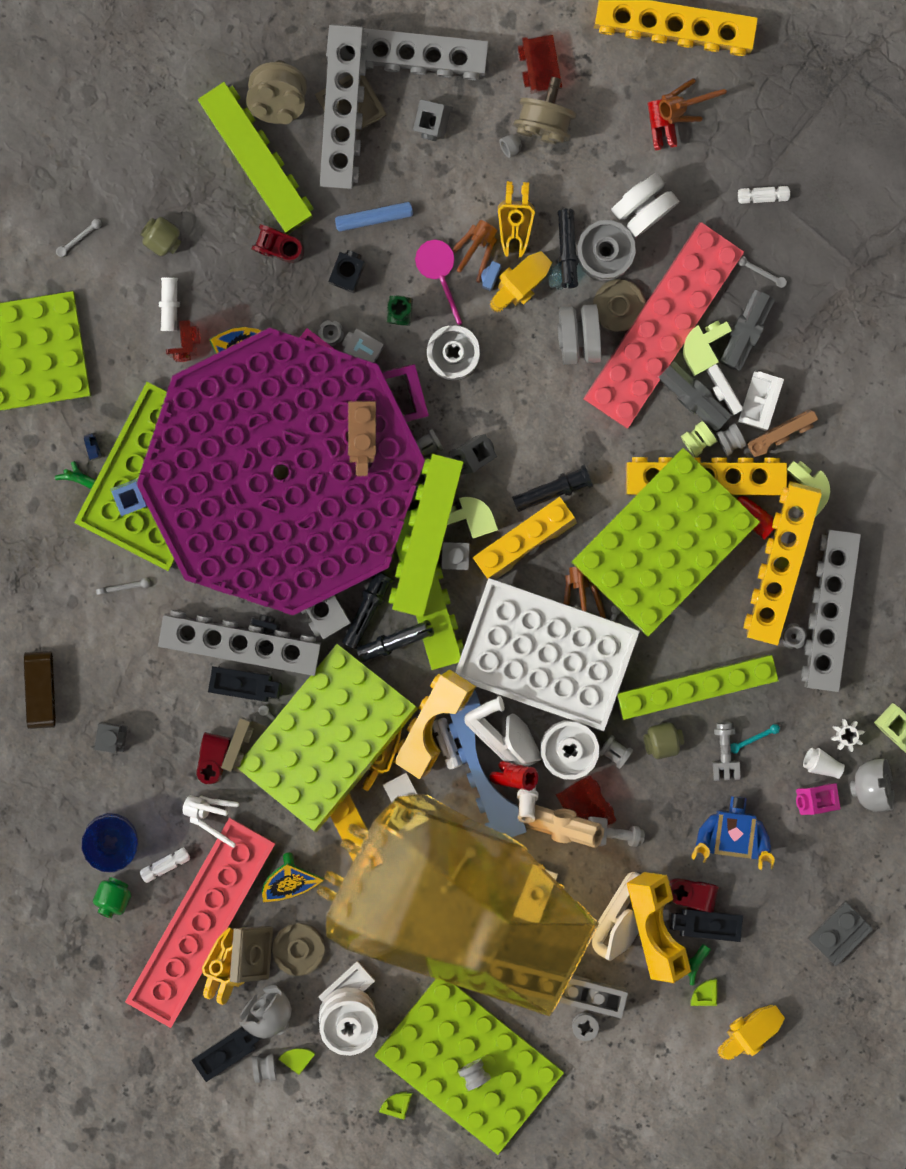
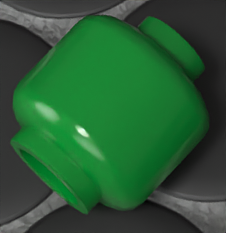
(112, 897)

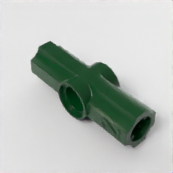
(399, 310)

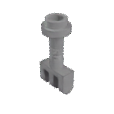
(725, 729)
(634, 835)

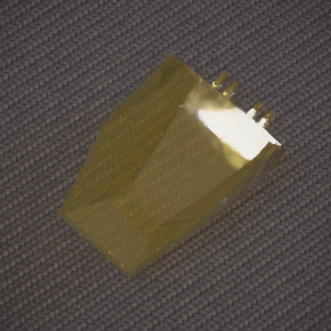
(457, 906)

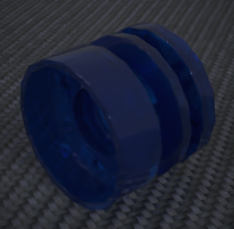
(105, 857)

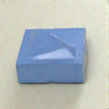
(489, 275)

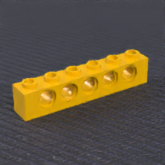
(742, 26)
(774, 470)
(770, 629)

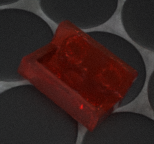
(540, 62)
(189, 338)
(586, 800)

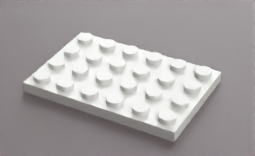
(546, 654)

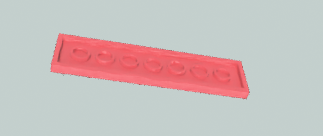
(663, 325)
(199, 923)

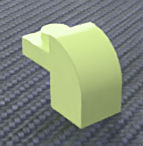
(696, 347)
(801, 473)
(477, 514)
(893, 725)

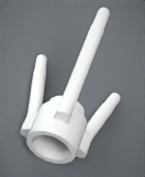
(200, 807)

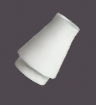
(821, 763)

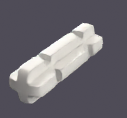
(763, 194)
(447, 743)
(165, 865)

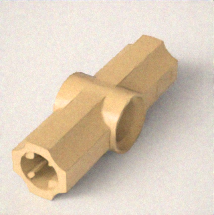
(566, 827)

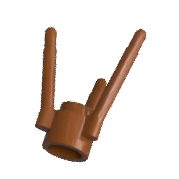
(673, 107)
(482, 234)
(581, 582)

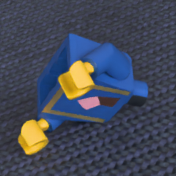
(734, 835)

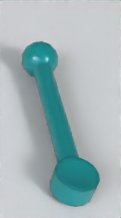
(774, 728)

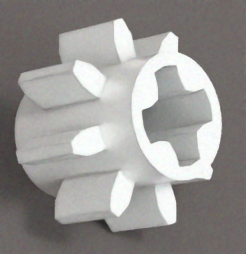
(853, 739)

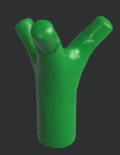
(76, 476)
(696, 961)

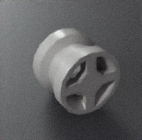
(731, 439)
(585, 1021)
(264, 1068)
(474, 1074)

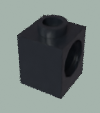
(347, 283)

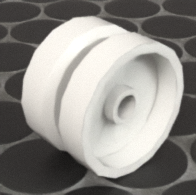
(644, 204)
(574, 764)
(348, 1021)

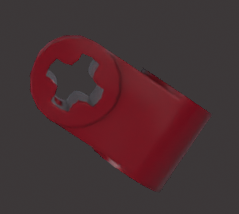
(273, 244)
(212, 752)
(696, 895)

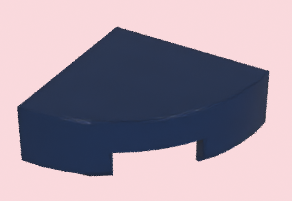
(92, 447)

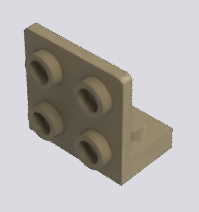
(243, 739)

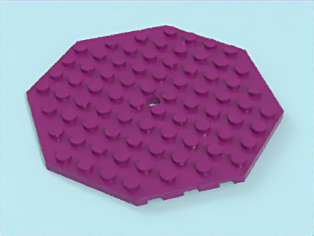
(216, 485)

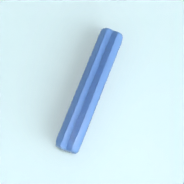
(374, 216)

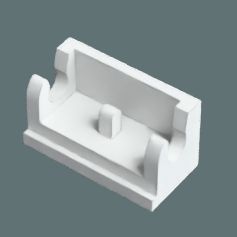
(761, 400)

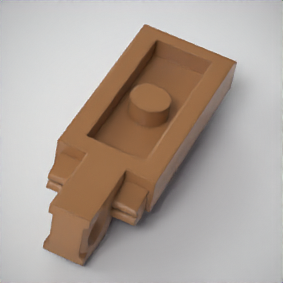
(780, 433)
(362, 434)

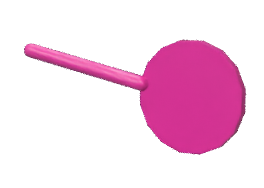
(436, 261)

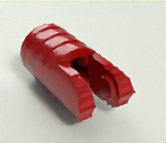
(658, 123)
(765, 520)
(515, 776)

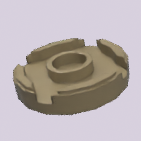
(612, 308)
(298, 949)

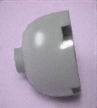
(874, 786)
(268, 1014)

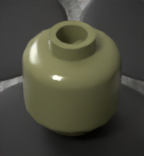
(161, 236)
(663, 740)

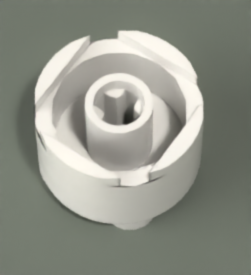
(438, 350)

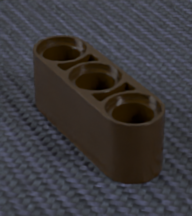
(39, 690)

